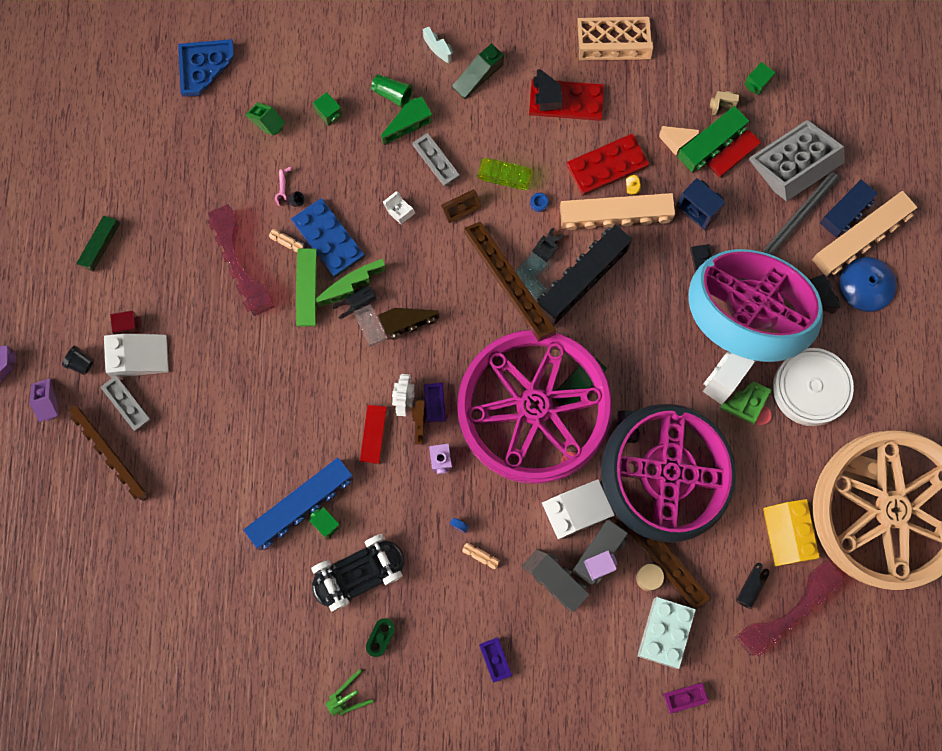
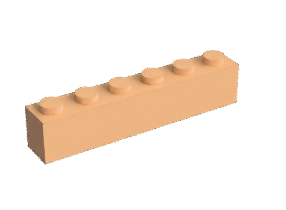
(617, 211)
(864, 233)

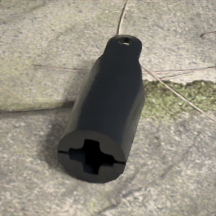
(356, 301)
(753, 586)

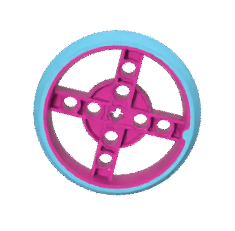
(755, 305)

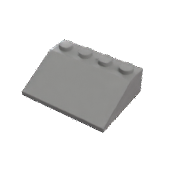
(798, 159)

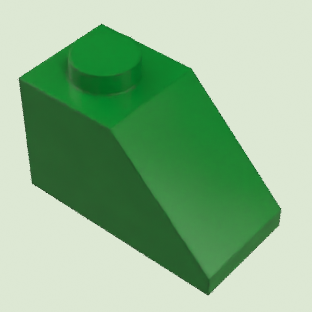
(265, 118)

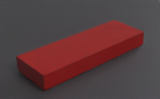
(734, 153)
(373, 434)

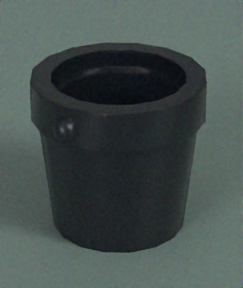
(78, 360)

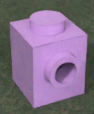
(440, 458)
(601, 565)

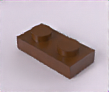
(461, 206)

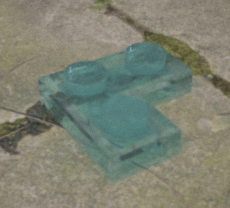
(529, 271)

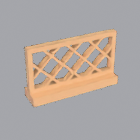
(614, 50)

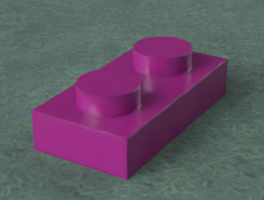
(685, 698)

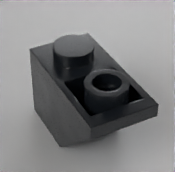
(548, 92)
(829, 301)

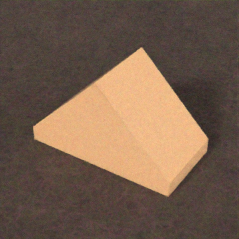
(677, 137)

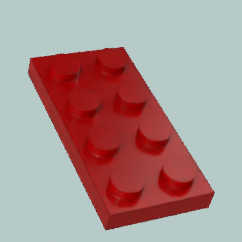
(578, 101)
(607, 164)

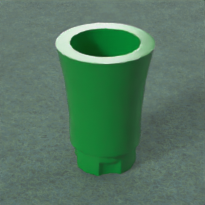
(392, 89)

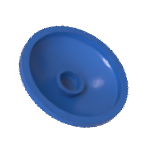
(862, 293)

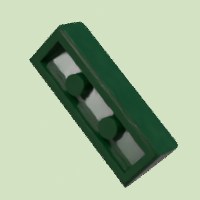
(98, 243)
(577, 380)

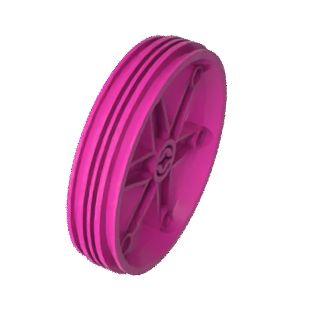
(533, 416)

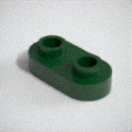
(380, 637)

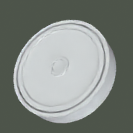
(813, 387)

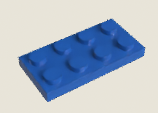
(328, 236)

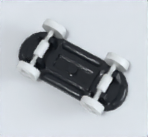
(357, 573)

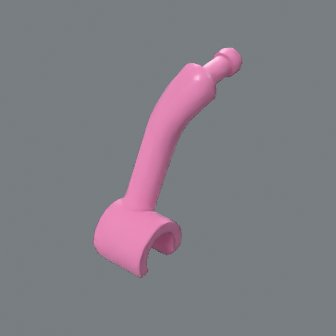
(281, 194)

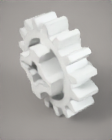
(403, 395)

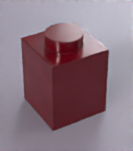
(125, 323)

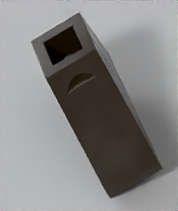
(402, 320)

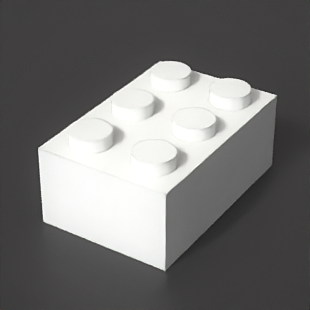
(726, 376)

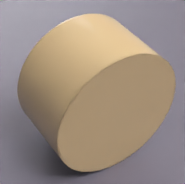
(649, 577)

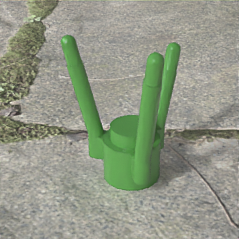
(337, 703)

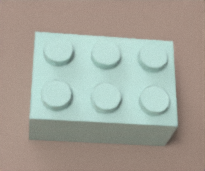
(666, 633)

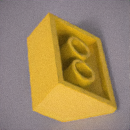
(791, 533)

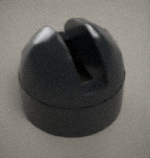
(296, 199)

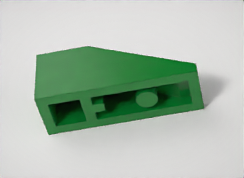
(410, 118)

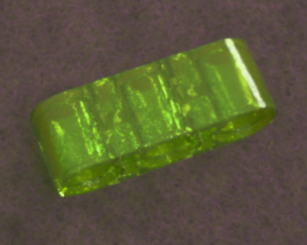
(504, 174)

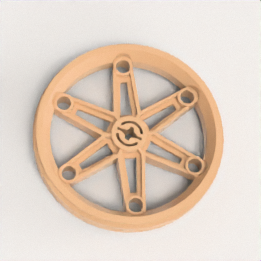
(882, 510)

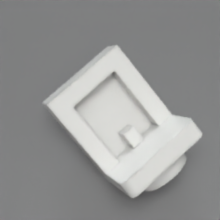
(398, 208)

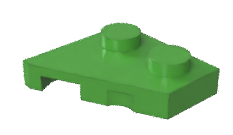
(748, 403)

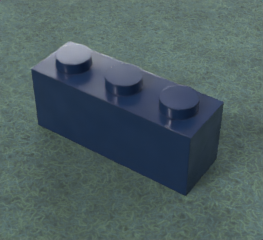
(849, 208)

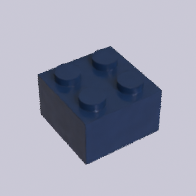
(700, 203)

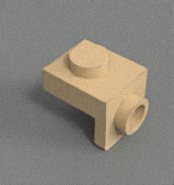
(723, 99)

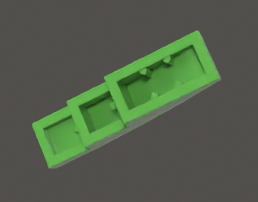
(345, 286)
(306, 287)

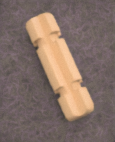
(285, 240)
(481, 555)

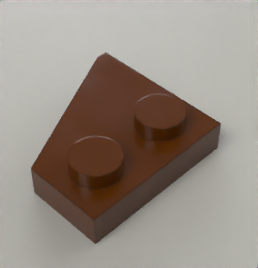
(418, 415)

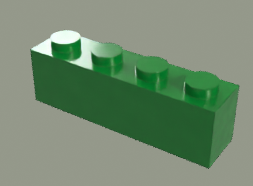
(712, 139)

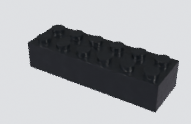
(584, 274)

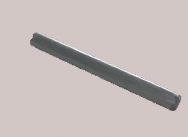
(802, 212)

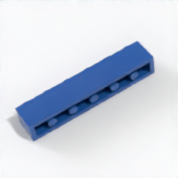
(298, 504)

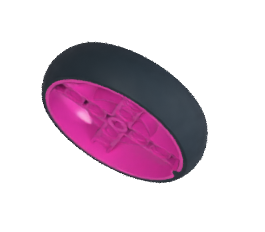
(720, 479)

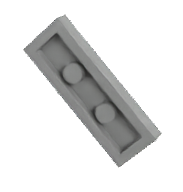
(436, 160)
(125, 403)

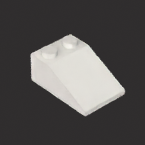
(135, 354)
(578, 509)

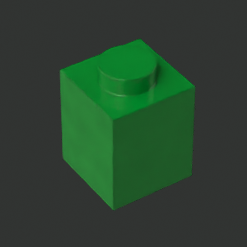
(759, 78)
(327, 109)
(324, 522)

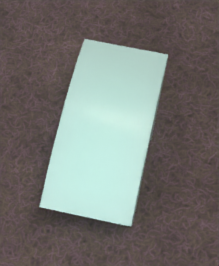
(438, 46)

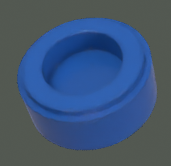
(539, 202)
(459, 525)

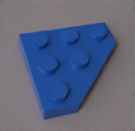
(202, 63)

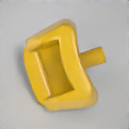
(633, 185)

